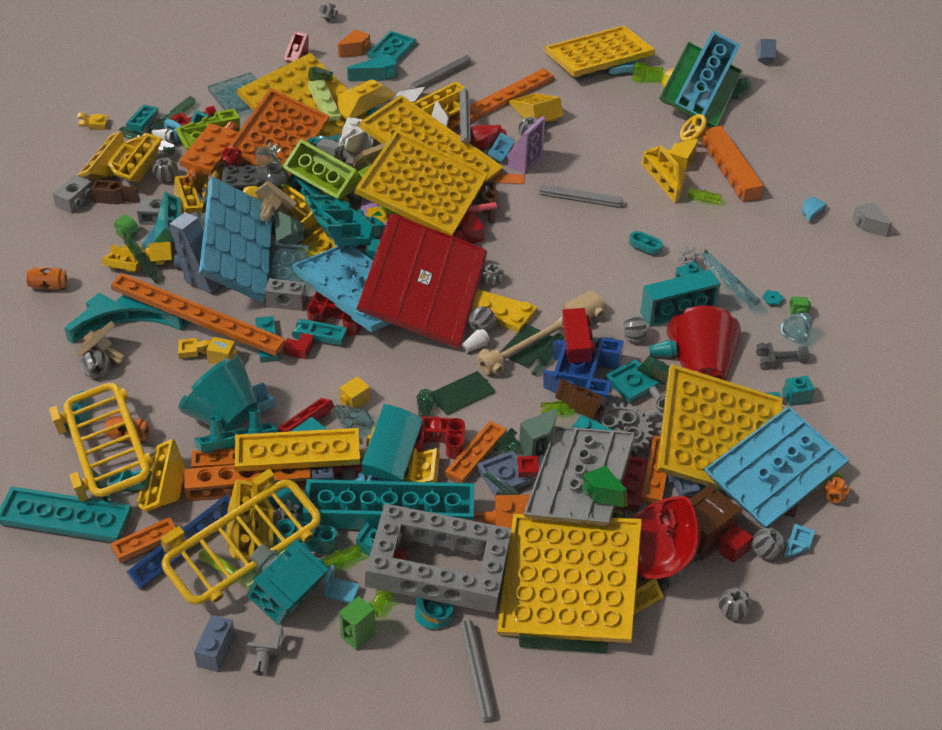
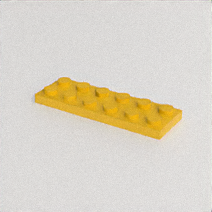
(297, 449)

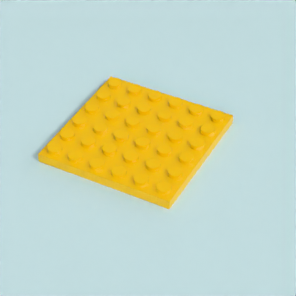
(293, 82)
(421, 183)
(706, 420)
(571, 580)

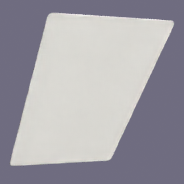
(411, 94)

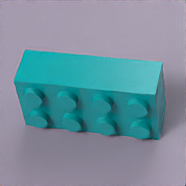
(671, 297)

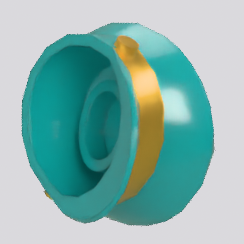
(433, 613)

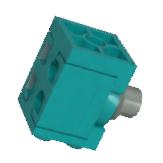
(284, 579)

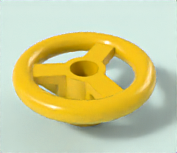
(694, 131)

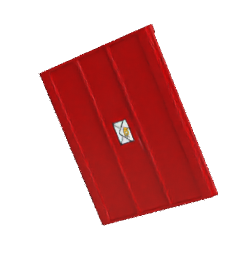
(423, 281)

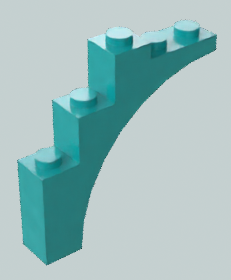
(125, 309)

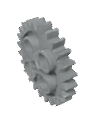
(617, 418)

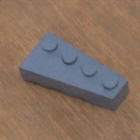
(188, 241)

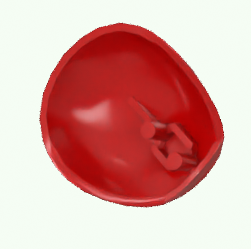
(667, 537)

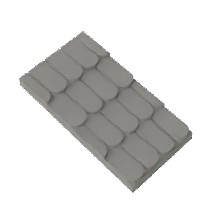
(559, 482)

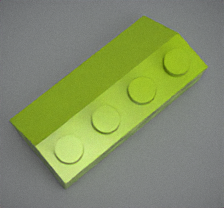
(322, 170)

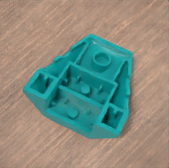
(343, 223)

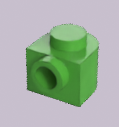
(125, 226)
(799, 305)

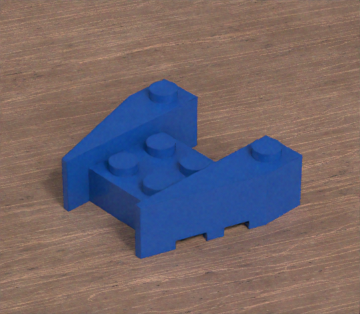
(607, 355)

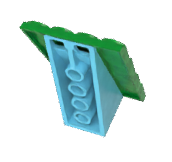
(703, 79)

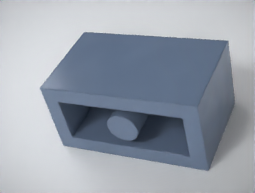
(214, 643)

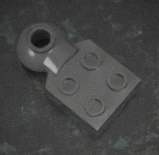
(254, 176)

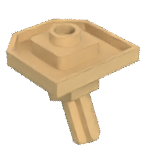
(366, 157)
(273, 200)
(100, 342)

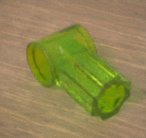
(643, 72)

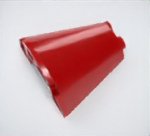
(705, 339)

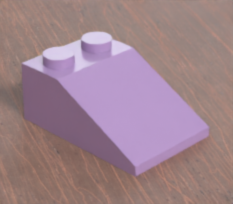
(528, 148)

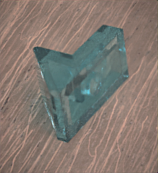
(353, 417)

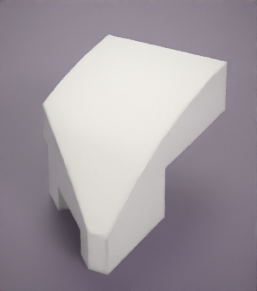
(439, 114)

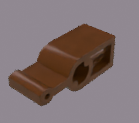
(113, 192)
(489, 196)
(581, 399)

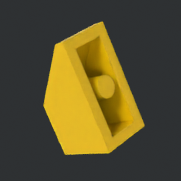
(684, 152)

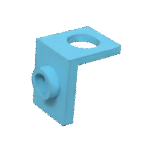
(339, 589)

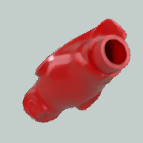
(484, 135)

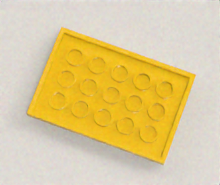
(599, 51)

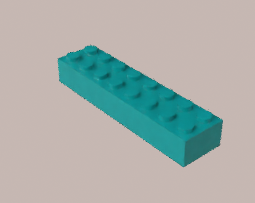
(355, 503)

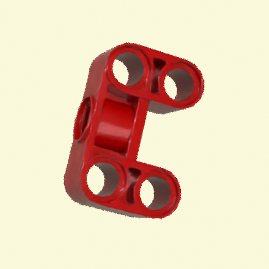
(322, 308)
(446, 430)

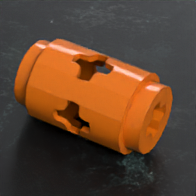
(37, 278)
(142, 428)

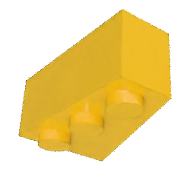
(188, 194)
(301, 211)

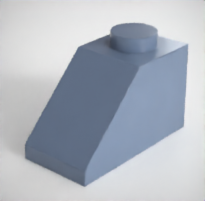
(766, 50)

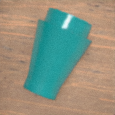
(663, 349)

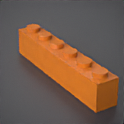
(732, 164)

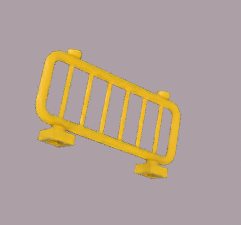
(89, 482)
(264, 487)

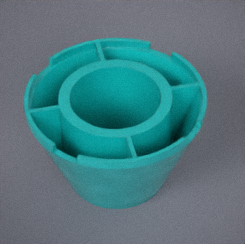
(222, 393)

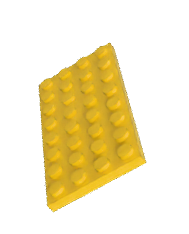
(410, 119)

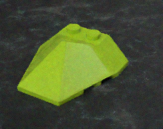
(191, 131)

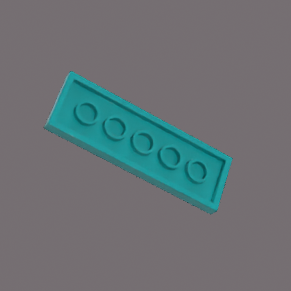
(64, 514)

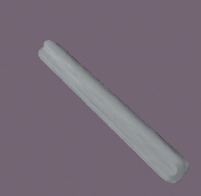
(442, 72)
(465, 116)
(580, 195)
(477, 671)

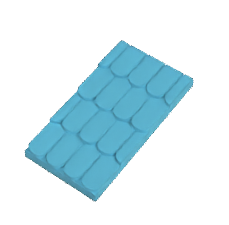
(235, 241)
(340, 278)
(776, 467)

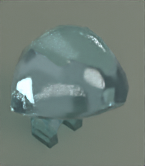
(266, 155)
(797, 327)

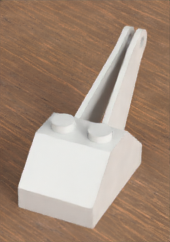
(354, 139)

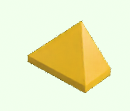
(647, 593)

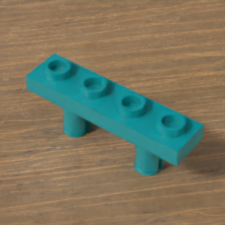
(226, 440)

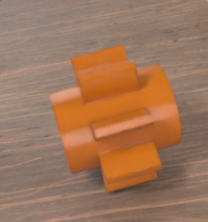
(836, 490)

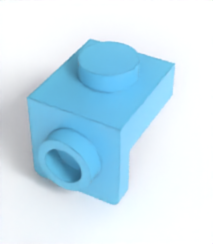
(501, 147)
(264, 400)

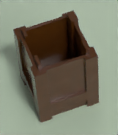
(715, 517)

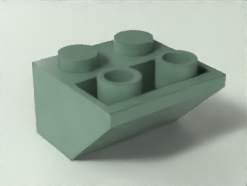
(536, 434)

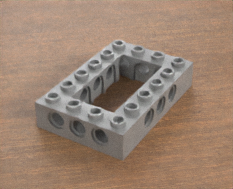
(435, 582)

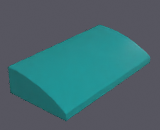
(392, 443)

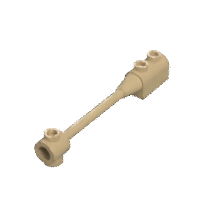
(493, 360)

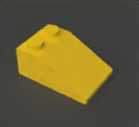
(538, 105)

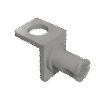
(264, 651)

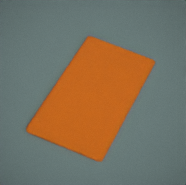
(509, 178)

